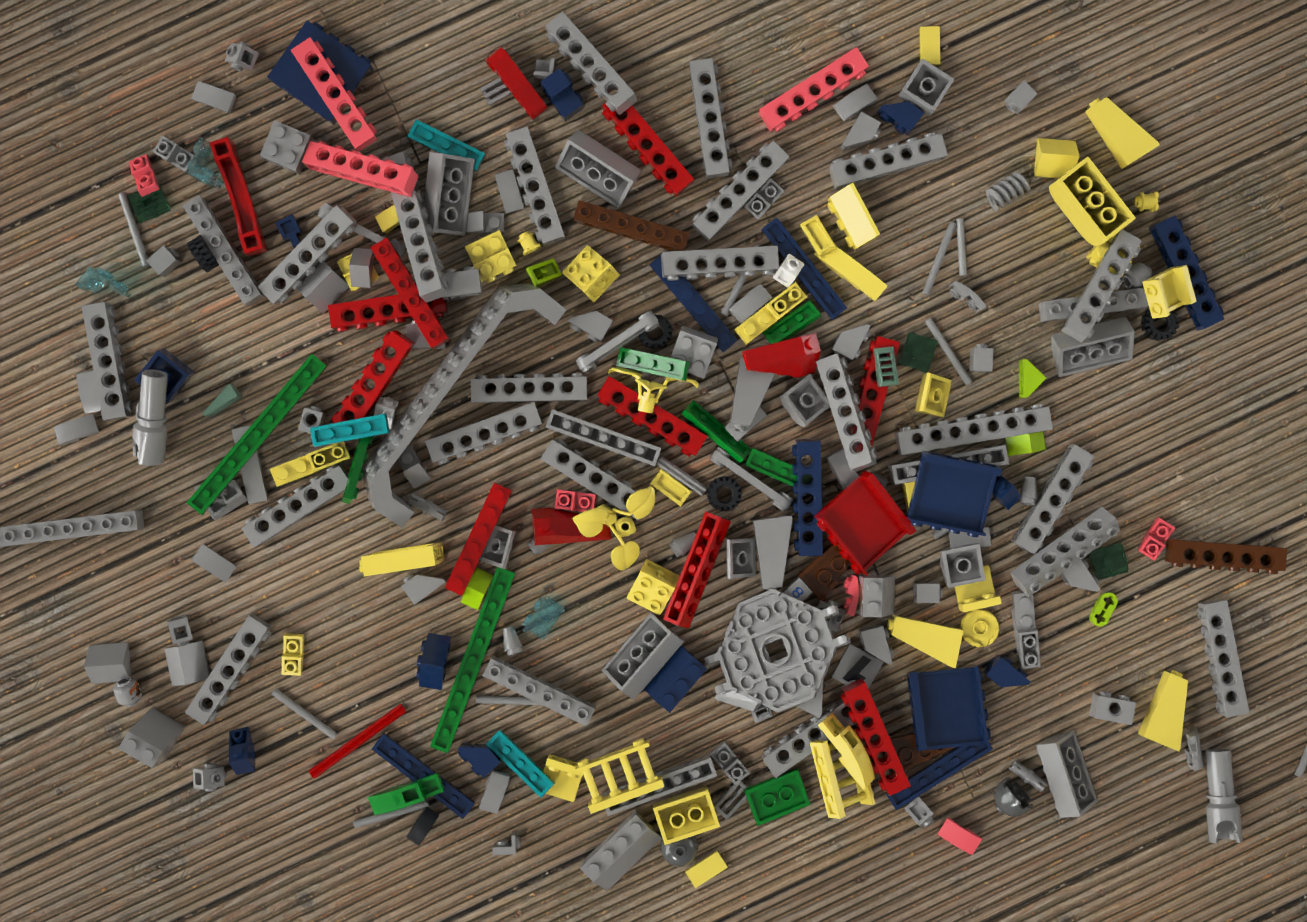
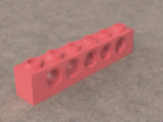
(304, 54)
(851, 60)
(401, 184)

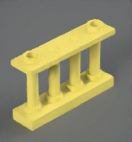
(829, 784)
(634, 788)

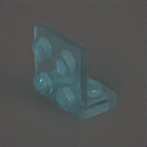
(198, 166)
(93, 281)
(544, 618)

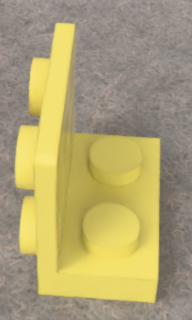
(591, 273)
(653, 587)
(977, 594)
(565, 778)

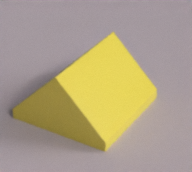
(1055, 157)
(933, 395)

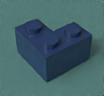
(560, 93)
(433, 661)

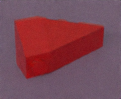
(789, 357)
(558, 527)

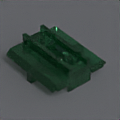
(150, 205)
(918, 352)
(1109, 561)

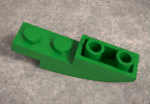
(406, 794)

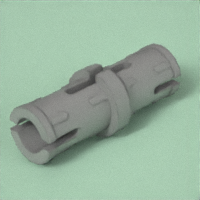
(427, 507)
(1028, 775)

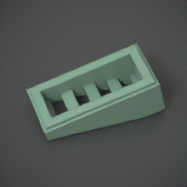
(880, 382)
(227, 397)

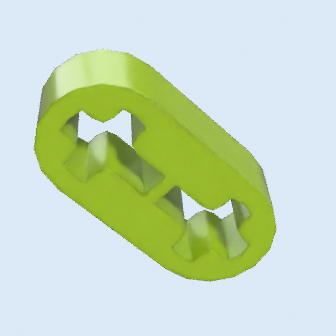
(1107, 611)

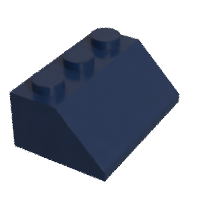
(675, 678)

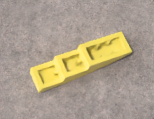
(853, 272)

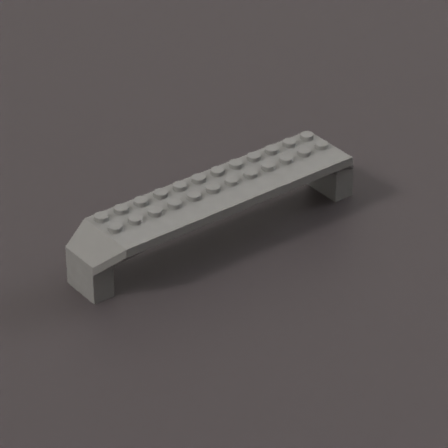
(503, 301)

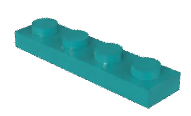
(444, 143)
(349, 430)
(520, 763)

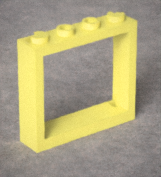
(402, 559)

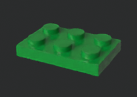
(776, 797)

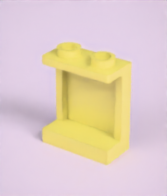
(1169, 291)

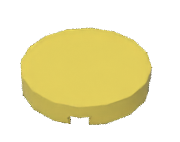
(979, 628)

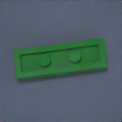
(792, 323)

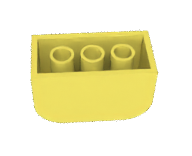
(1090, 203)

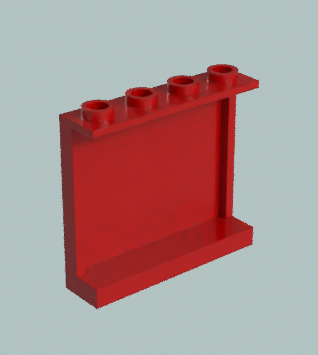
(863, 522)

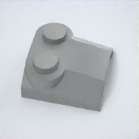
(805, 401)

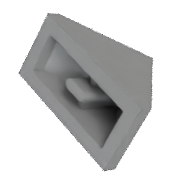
(361, 268)

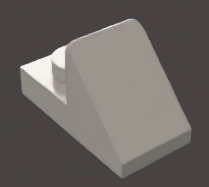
(485, 222)
(413, 467)

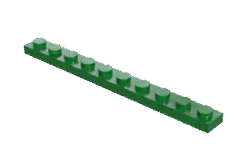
(256, 434)
(472, 659)

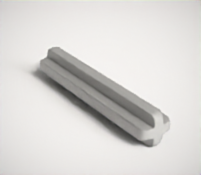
(681, 476)

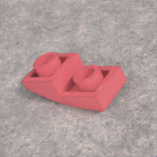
(144, 175)
(575, 500)
(1155, 538)
(851, 587)
(960, 836)

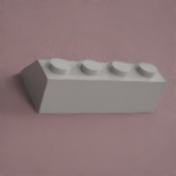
(598, 168)
(448, 192)
(1108, 345)
(642, 656)
(1067, 774)
(620, 851)

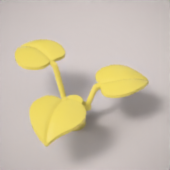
(647, 400)
(591, 524)

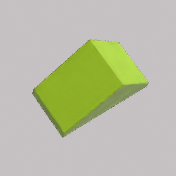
(544, 272)
(1029, 378)
(1025, 443)
(477, 588)

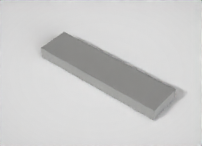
(252, 473)

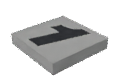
(856, 665)

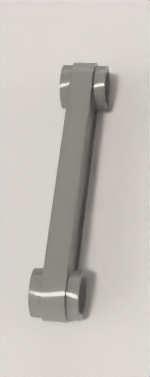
(400, 247)
(647, 322)
(722, 459)

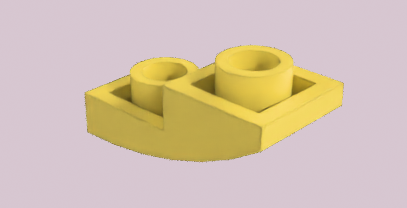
(388, 219)
(292, 654)

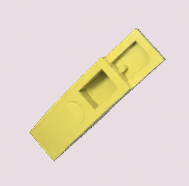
(770, 313)
(310, 463)
(853, 753)

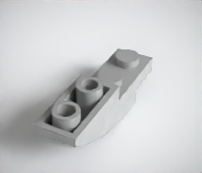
(1025, 630)

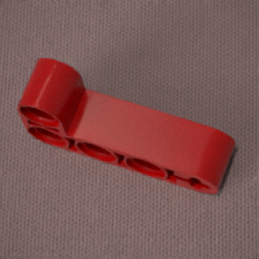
(516, 82)

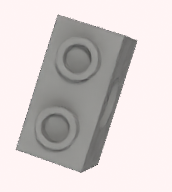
(1123, 712)

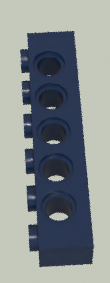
(1198, 277)
(814, 545)

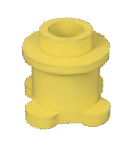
(1147, 201)
(528, 242)
(629, 520)

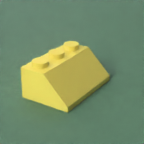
(853, 217)
(685, 815)

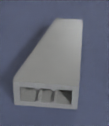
(748, 396)
(772, 546)

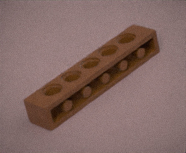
(630, 227)
(1275, 556)

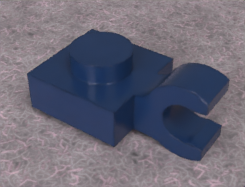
(289, 229)

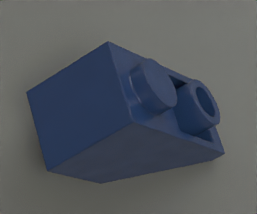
(901, 115)
(1005, 492)
(1004, 674)
(241, 751)
(480, 757)

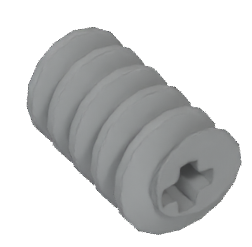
(1006, 189)

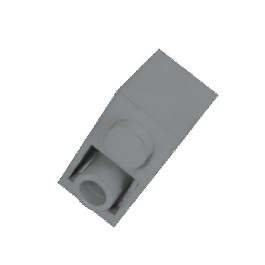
(593, 324)
(849, 341)
(1080, 577)
(875, 642)

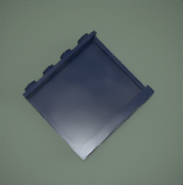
(293, 79)
(952, 493)
(948, 708)

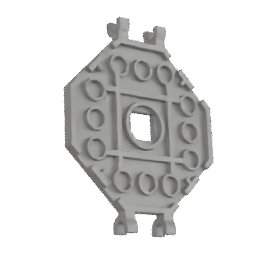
(806, 640)

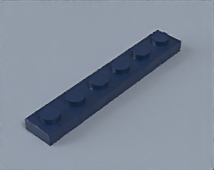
(809, 274)
(697, 308)
(416, 769)
(937, 772)

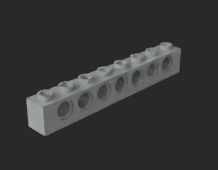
(428, 289)
(1041, 422)
(71, 528)

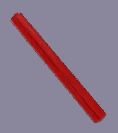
(357, 741)

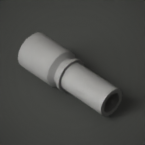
(150, 432)
(1222, 811)

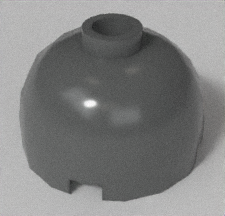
(1011, 798)
(680, 852)

